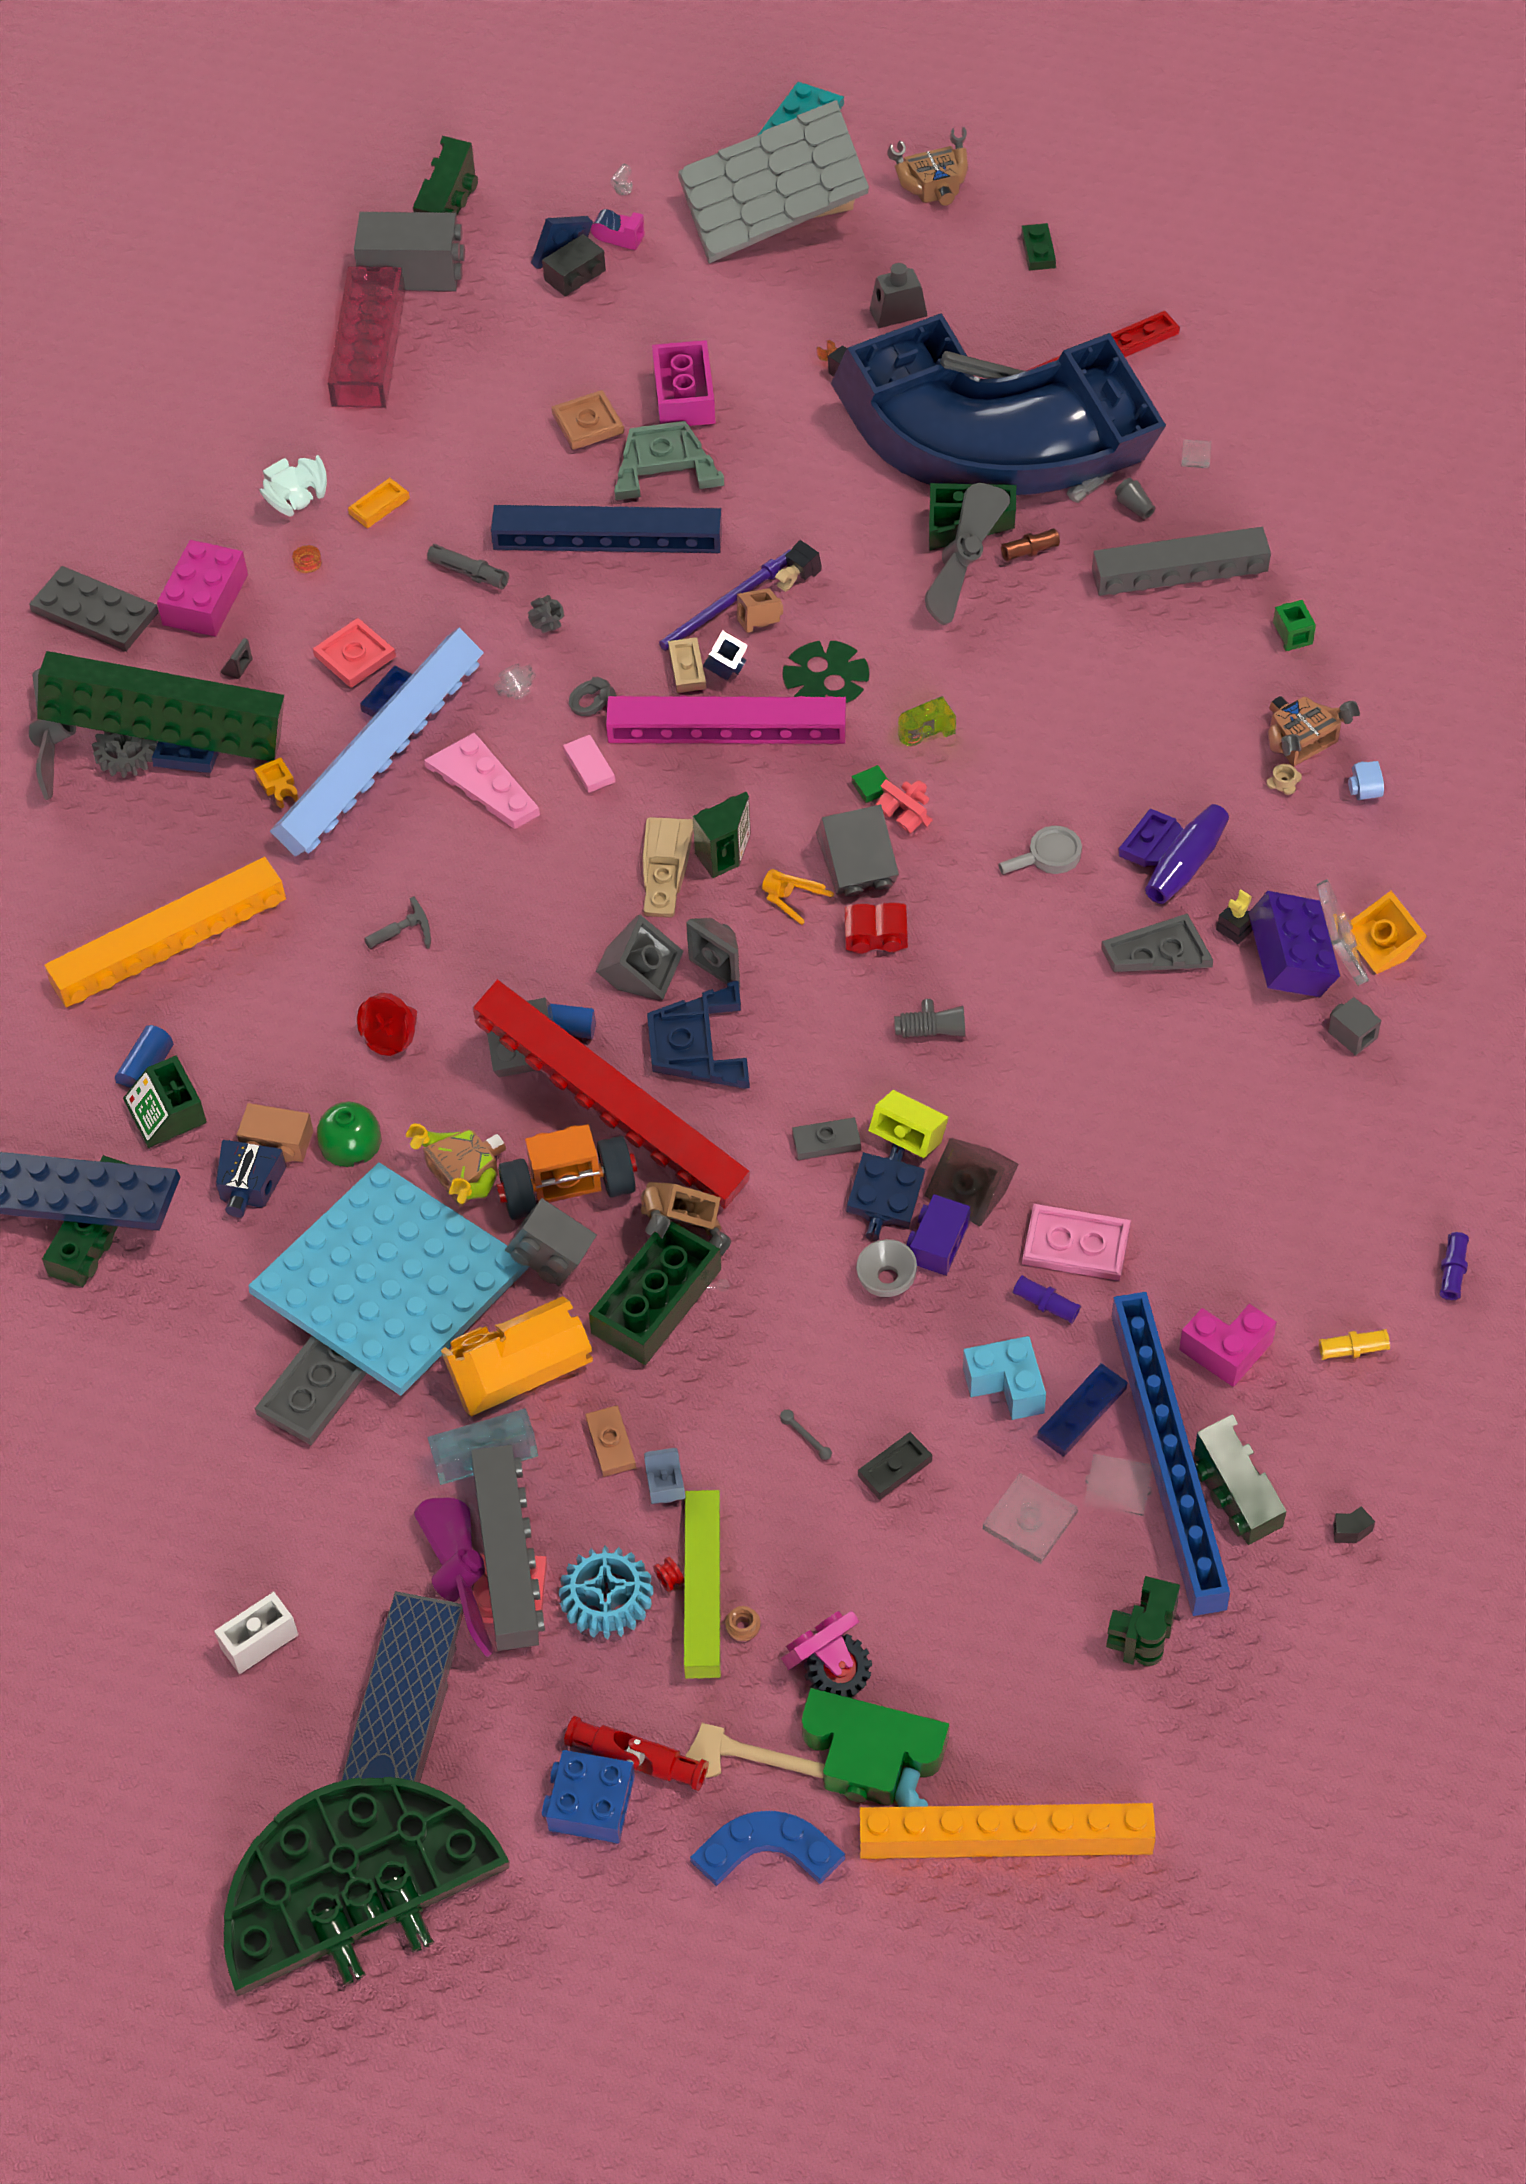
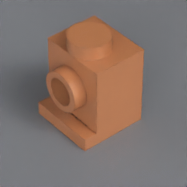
(758, 609)

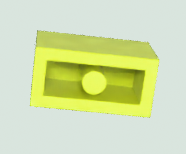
(908, 1123)

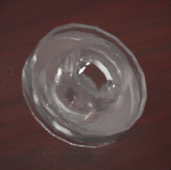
(515, 681)

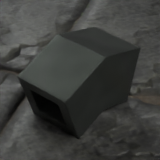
(1352, 1526)

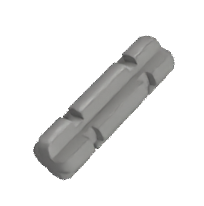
(1079, 492)

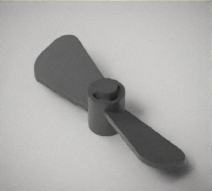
(979, 513)
(46, 735)

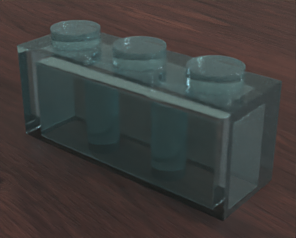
(453, 1448)

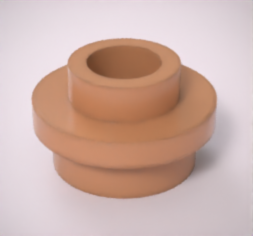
(742, 1614)

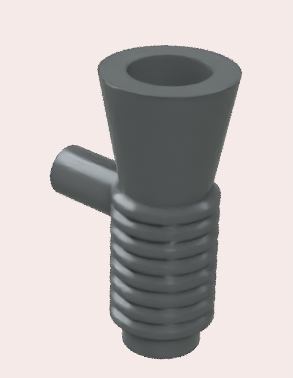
(931, 1022)

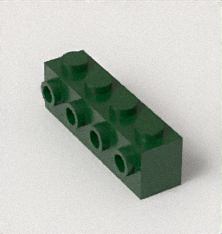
(78, 1247)

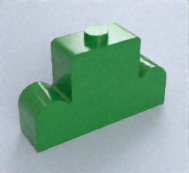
(870, 1745)

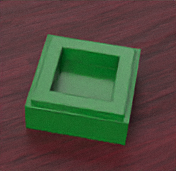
(869, 783)

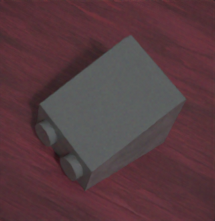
(857, 850)

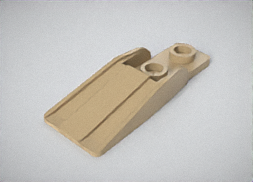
(665, 863)

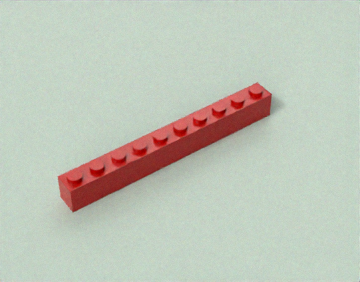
(609, 1093)

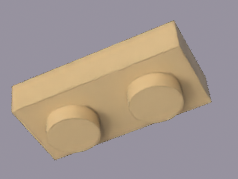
(687, 665)

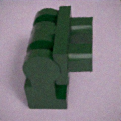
(1144, 1631)

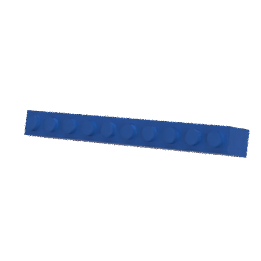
(1170, 1455)

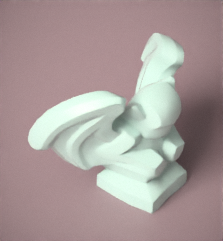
(291, 483)

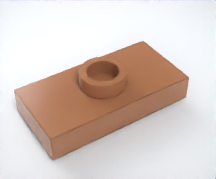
(610, 1441)

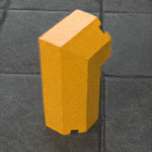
(517, 1356)

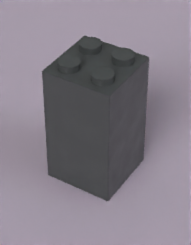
(418, 242)

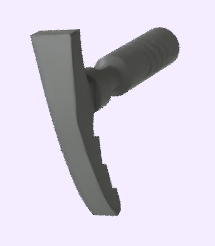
(393, 929)

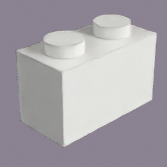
(256, 1632)

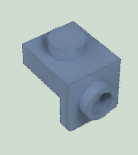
(664, 1475)

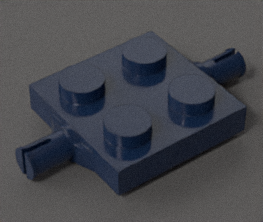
(885, 1191)

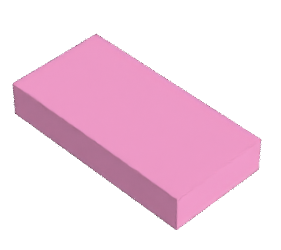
(589, 763)

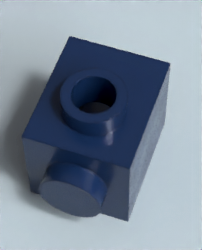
(726, 656)

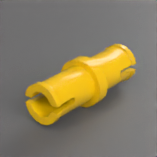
(1354, 1344)

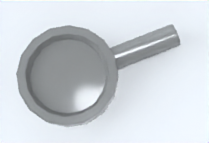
(1051, 850)

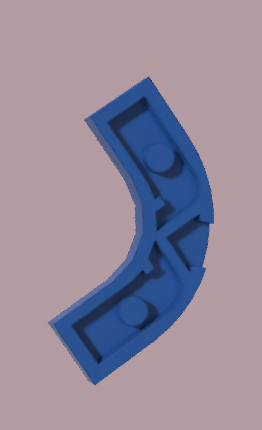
(767, 1832)

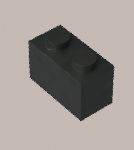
(574, 265)

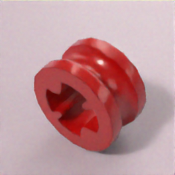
(668, 1574)

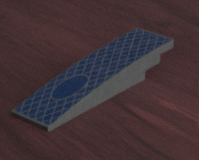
(405, 1689)

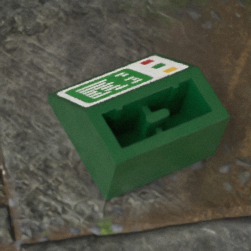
(722, 834)
(164, 1102)

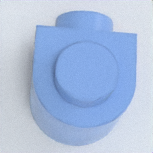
(1366, 780)

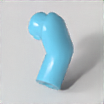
(906, 1794)

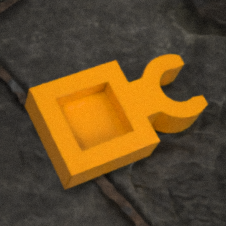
(276, 780)

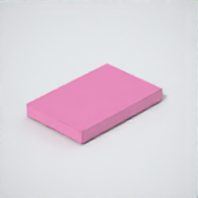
(1076, 1242)

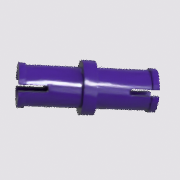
(1454, 1266)
(1046, 1299)

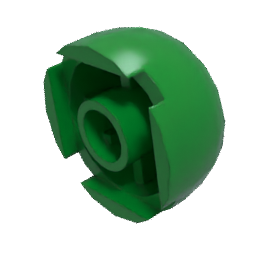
(348, 1134)

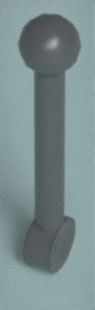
(787, 1417)

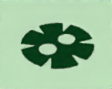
(837, 658)

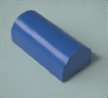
(575, 1020)
(148, 1050)

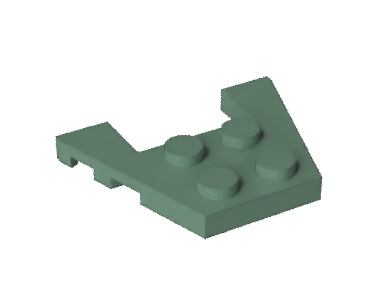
(662, 450)

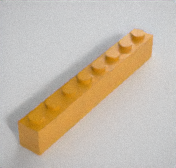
(165, 932)
(1007, 1830)

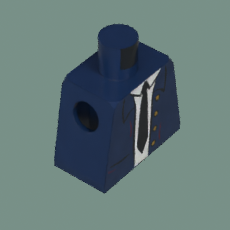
(248, 1175)

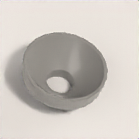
(886, 1256)

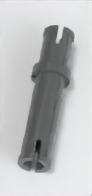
(477, 570)

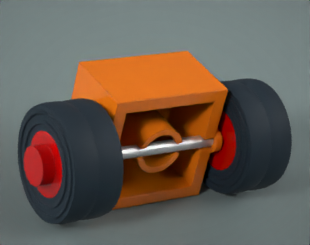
(565, 1167)

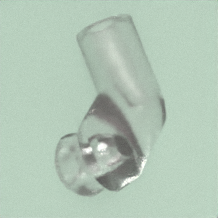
(619, 180)

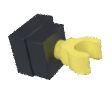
(1235, 919)

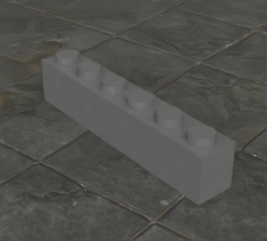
(1181, 561)
(505, 1548)

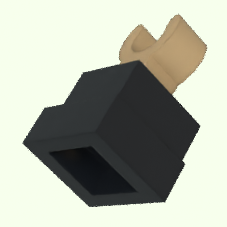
(801, 561)

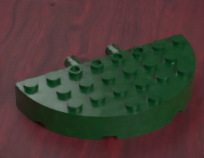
(346, 1868)

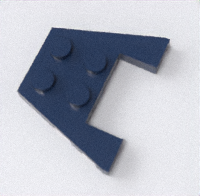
(683, 1040)

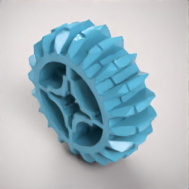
(579, 1589)

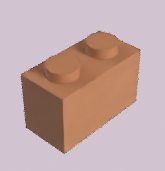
(277, 1129)

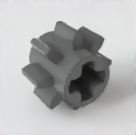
(546, 614)

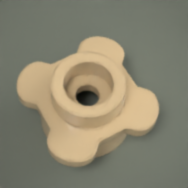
(1284, 778)

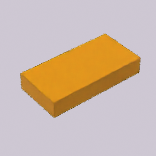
(378, 503)

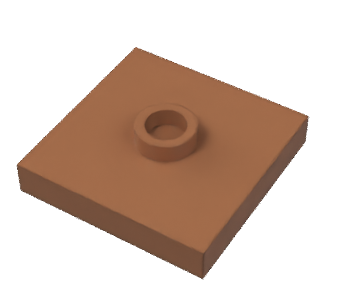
(587, 419)

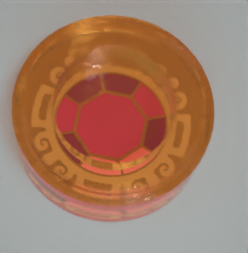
(307, 559)

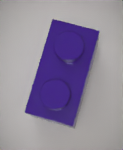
(939, 1233)

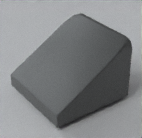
(238, 660)

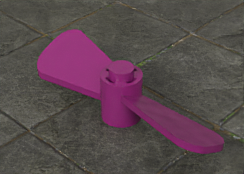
(448, 1530)

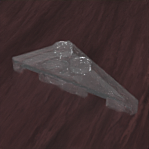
(1340, 933)

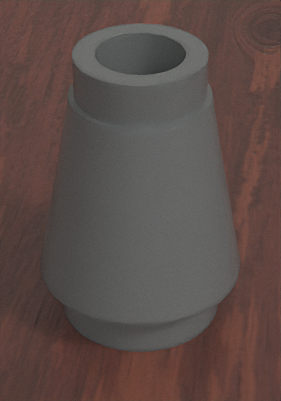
(1134, 498)

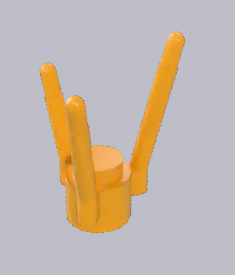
(782, 885)

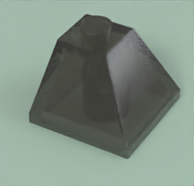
(972, 1177)

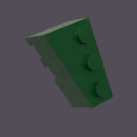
(451, 179)

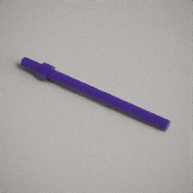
(767, 571)

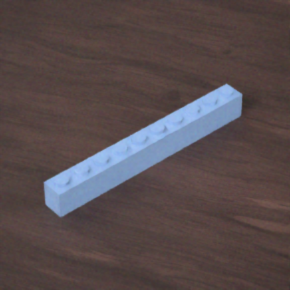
(376, 743)

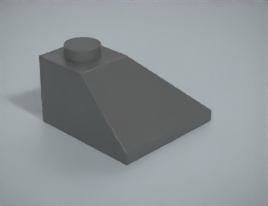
(713, 948)
(640, 960)

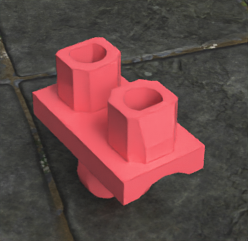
(913, 813)

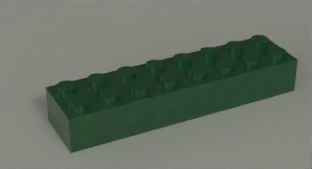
(159, 706)

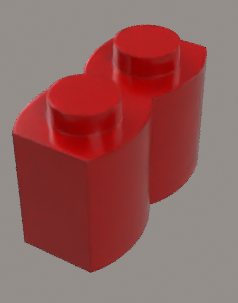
(876, 927)

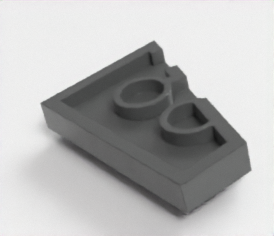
(1158, 947)

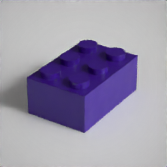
(1294, 944)

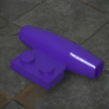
(1173, 850)

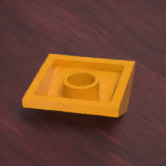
(1386, 933)

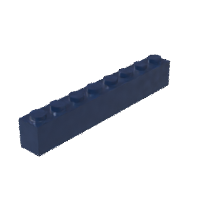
(606, 529)

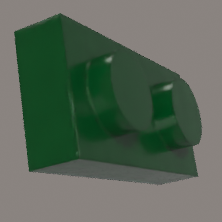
(1038, 246)

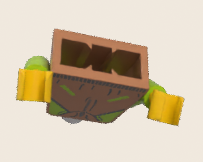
(459, 1160)

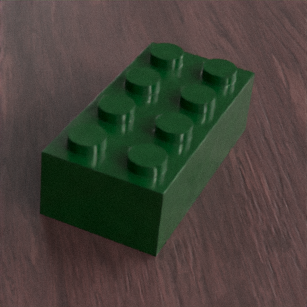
(655, 1292)

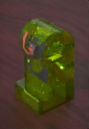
(926, 721)

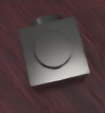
(1354, 1025)

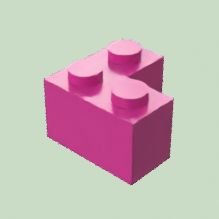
(1226, 1348)

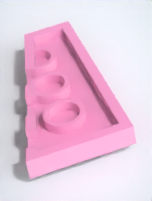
(484, 779)

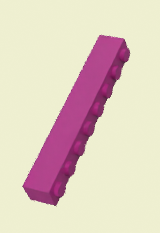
(726, 719)

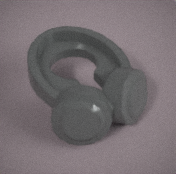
(591, 687)

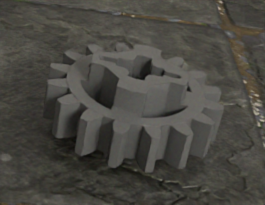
(122, 753)

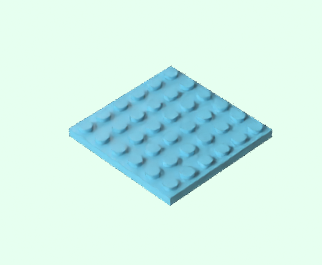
(388, 1278)

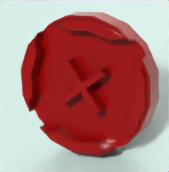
(386, 1023)

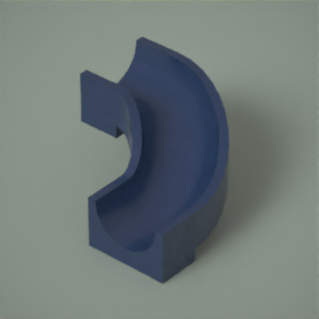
(1020, 430)

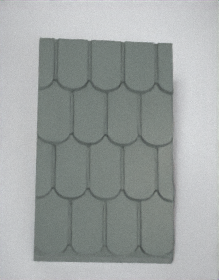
(773, 181)

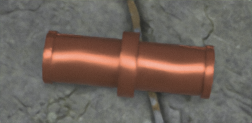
(1030, 544)

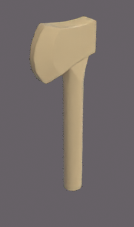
(713, 1743)

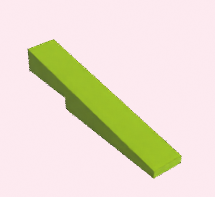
(702, 1585)

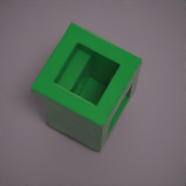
(1294, 625)

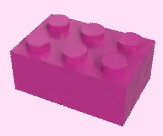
(684, 383)
(202, 588)

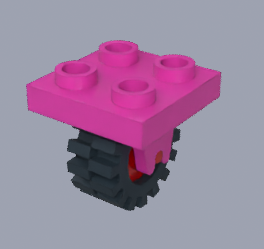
(833, 1660)

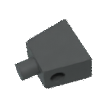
(897, 297)

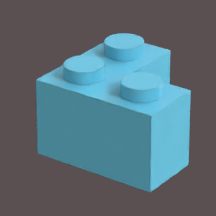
(1007, 1368)

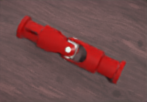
(662, 1760)

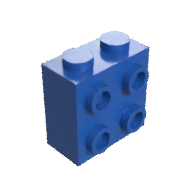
(589, 1796)

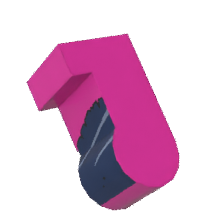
(619, 229)

